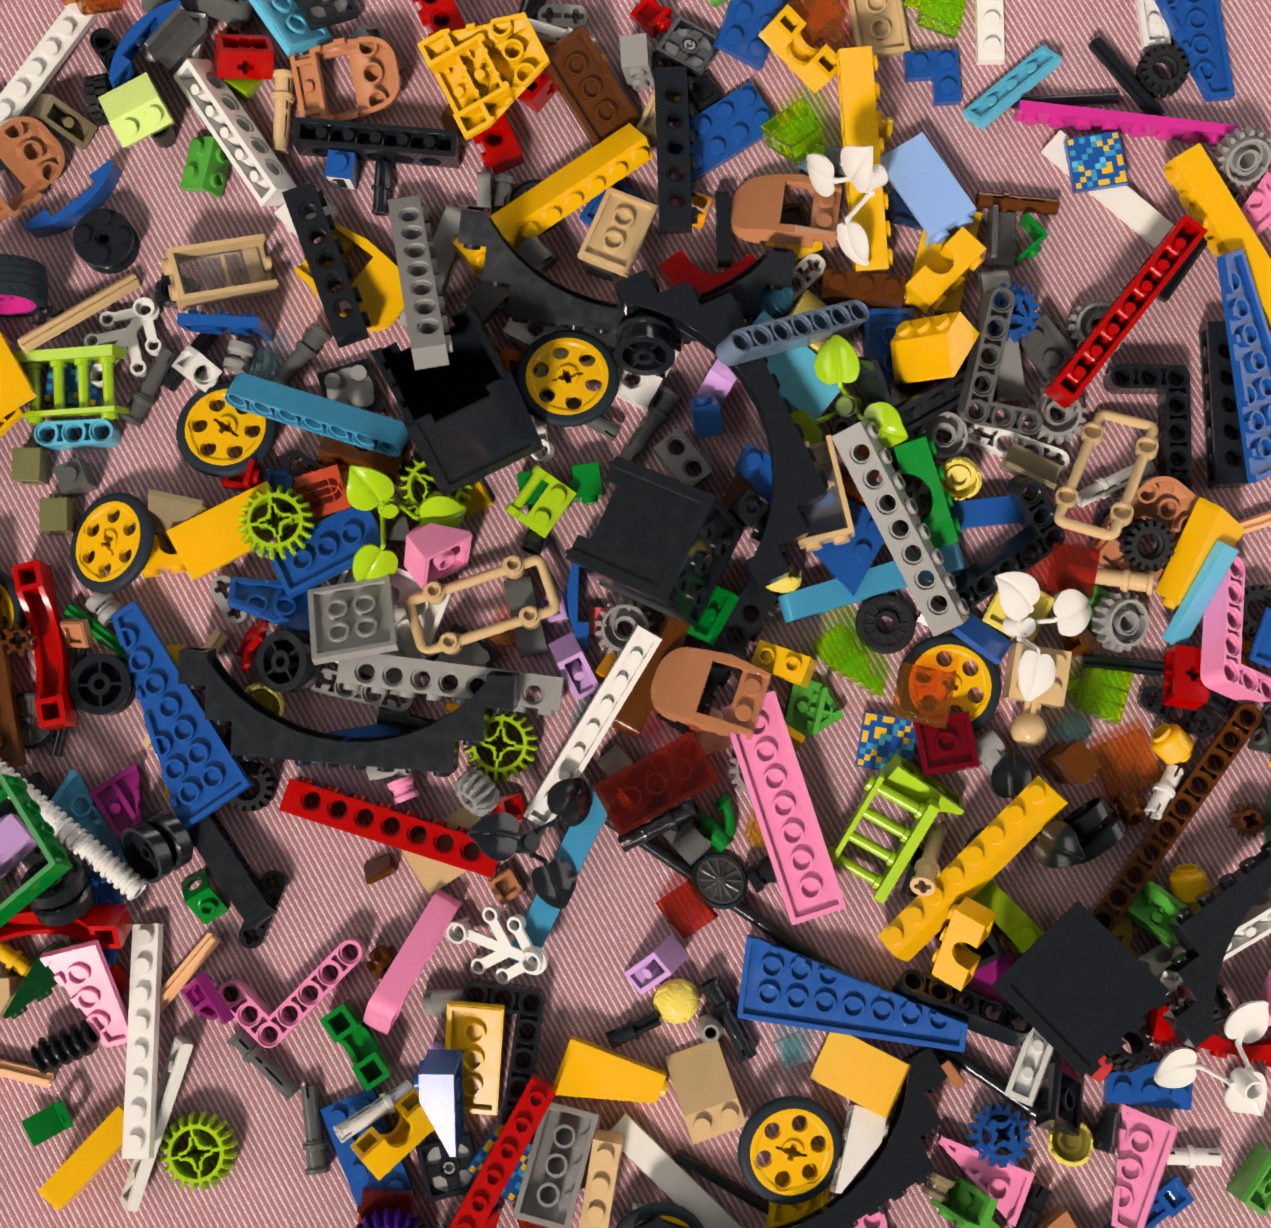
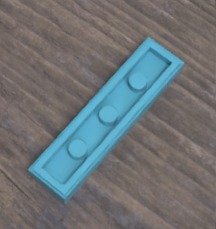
(1012, 87)
(1200, 593)

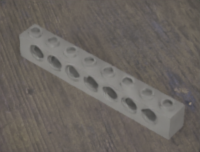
(418, 283)
(886, 518)
(350, 675)

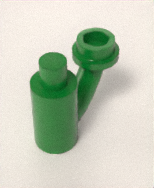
(713, 831)

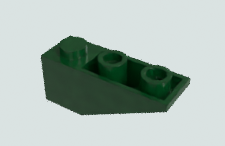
(33, 985)

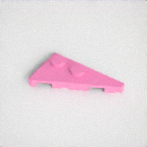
(1005, 1184)

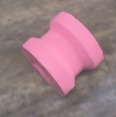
(403, 789)

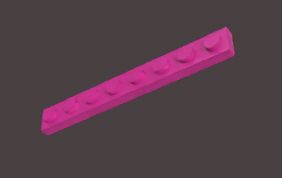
(1133, 124)

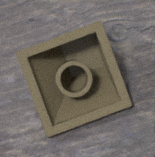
(172, 509)

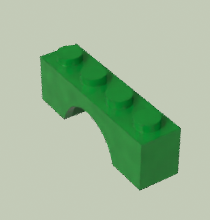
(916, 459)

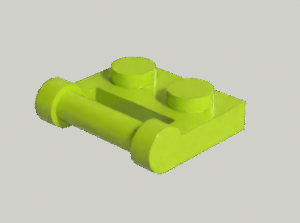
(547, 508)

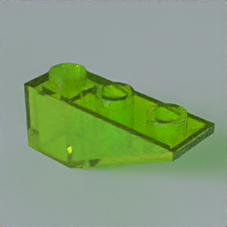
(840, 655)

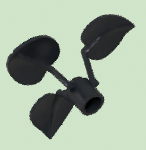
(499, 839)
(1057, 841)

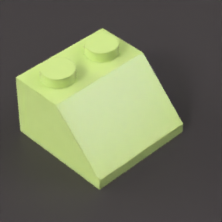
(135, 110)

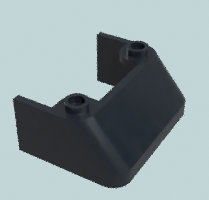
(917, 400)

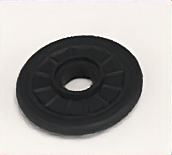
(901, 616)

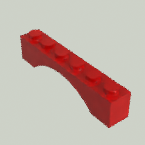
(39, 602)
(103, 922)
(1218, 1046)

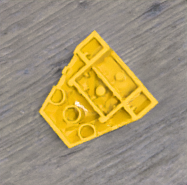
(484, 68)

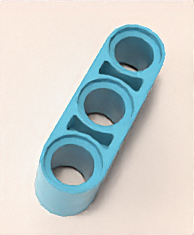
(65, 433)

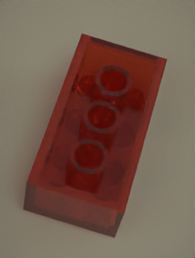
(656, 783)

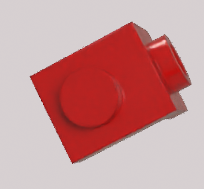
(651, 17)
(245, 481)

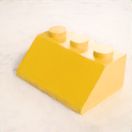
(931, 347)

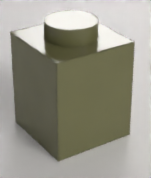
(30, 465)
(57, 515)

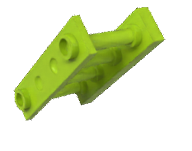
(82, 358)
(908, 836)

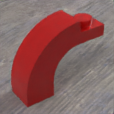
(680, 269)

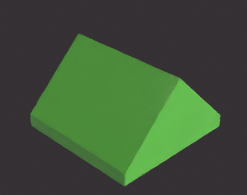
(1253, 1180)

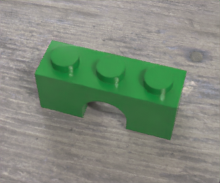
(585, 482)
(367, 1056)

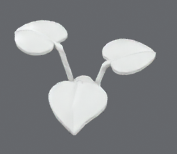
(866, 177)
(1017, 595)
(1246, 1086)

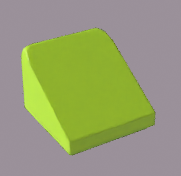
(244, 87)

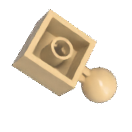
(1029, 728)

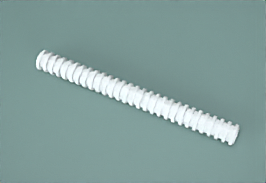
(83, 843)

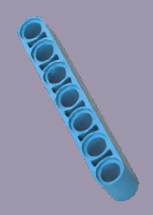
(317, 414)
(877, 581)
(574, 850)

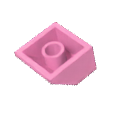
(436, 552)

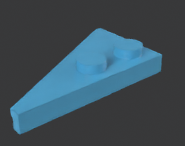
(75, 800)

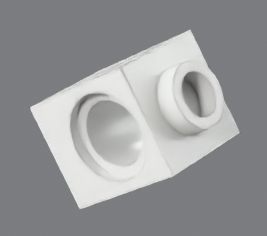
(189, 362)

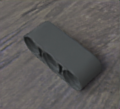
(519, 594)

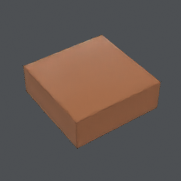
(76, 633)
(506, 886)
(954, 1078)

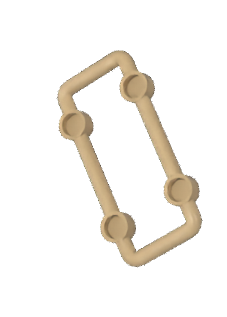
(1121, 512)
(436, 593)

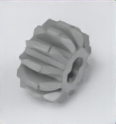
(476, 792)

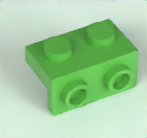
(205, 167)
(1153, 911)
(967, 1205)

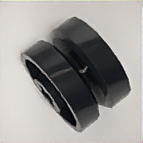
(1095, 828)
(156, 846)
(66, 898)

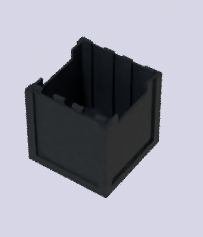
(461, 414)
(659, 542)
(1081, 989)

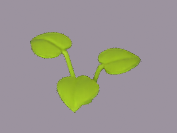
(838, 364)
(372, 489)

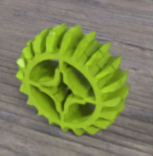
(417, 475)
(265, 523)
(499, 757)
(200, 1174)

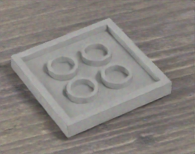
(352, 620)

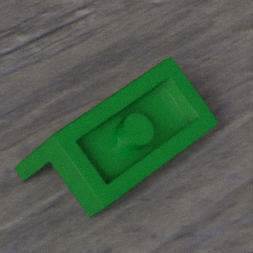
(714, 617)

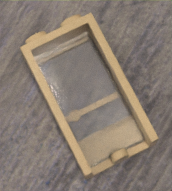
(218, 271)
(830, 517)

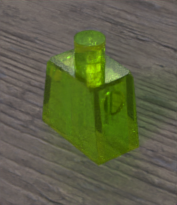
(939, 15)
(794, 132)
(1101, 693)

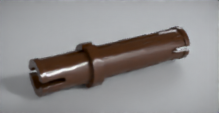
(1020, 203)

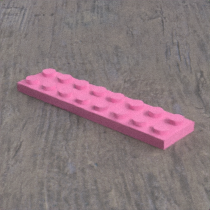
(786, 816)

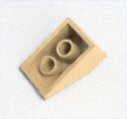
(705, 1091)

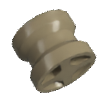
(939, 1186)

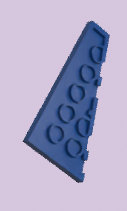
(1201, 36)
(845, 561)

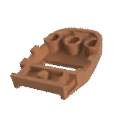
(373, 74)
(32, 157)
(758, 211)
(1158, 499)
(681, 683)

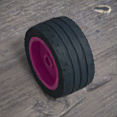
(22, 286)

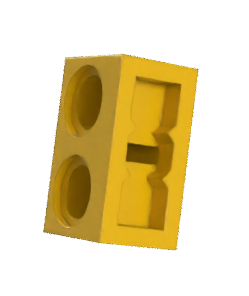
(784, 663)

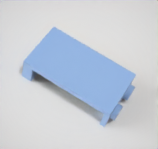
(928, 189)

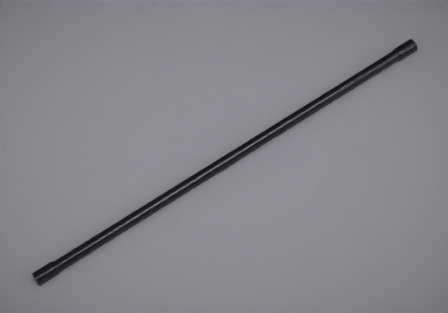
(794, 944)

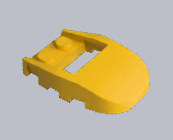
(377, 282)

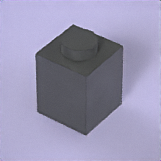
(75, 478)

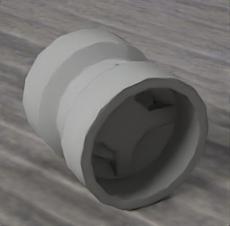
(238, 356)
(103, 606)

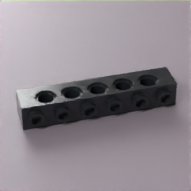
(670, 82)
(378, 142)
(300, 203)
(1219, 472)
(765, 605)

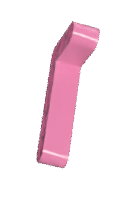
(1222, 644)
(410, 961)
(298, 999)

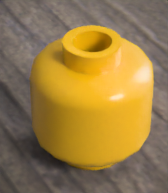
(1171, 743)
(1188, 883)

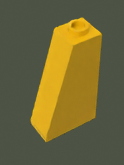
(1204, 527)
(606, 1074)
(85, 1162)

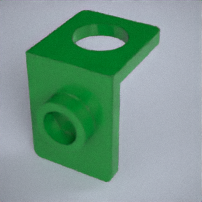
(1039, 237)
(203, 899)
(47, 1123)

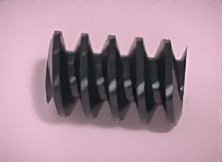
(64, 1049)

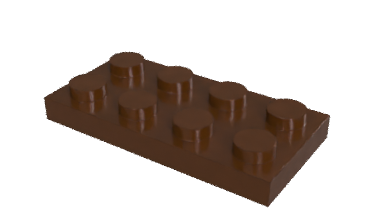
(588, 86)

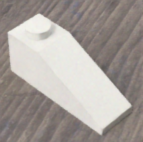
(860, 1139)

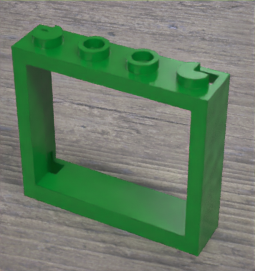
(43, 833)

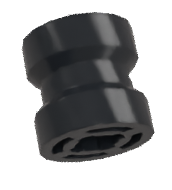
(761, 874)

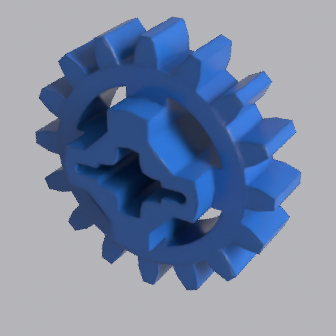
(1019, 318)
(990, 1126)

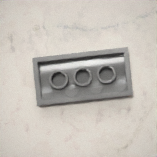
(556, 1167)

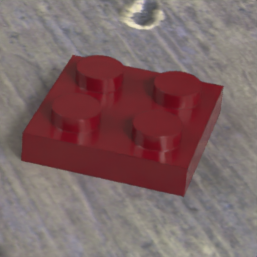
(947, 748)

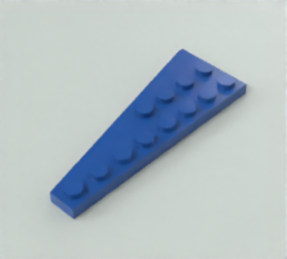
(1250, 360)
(189, 748)
(808, 994)

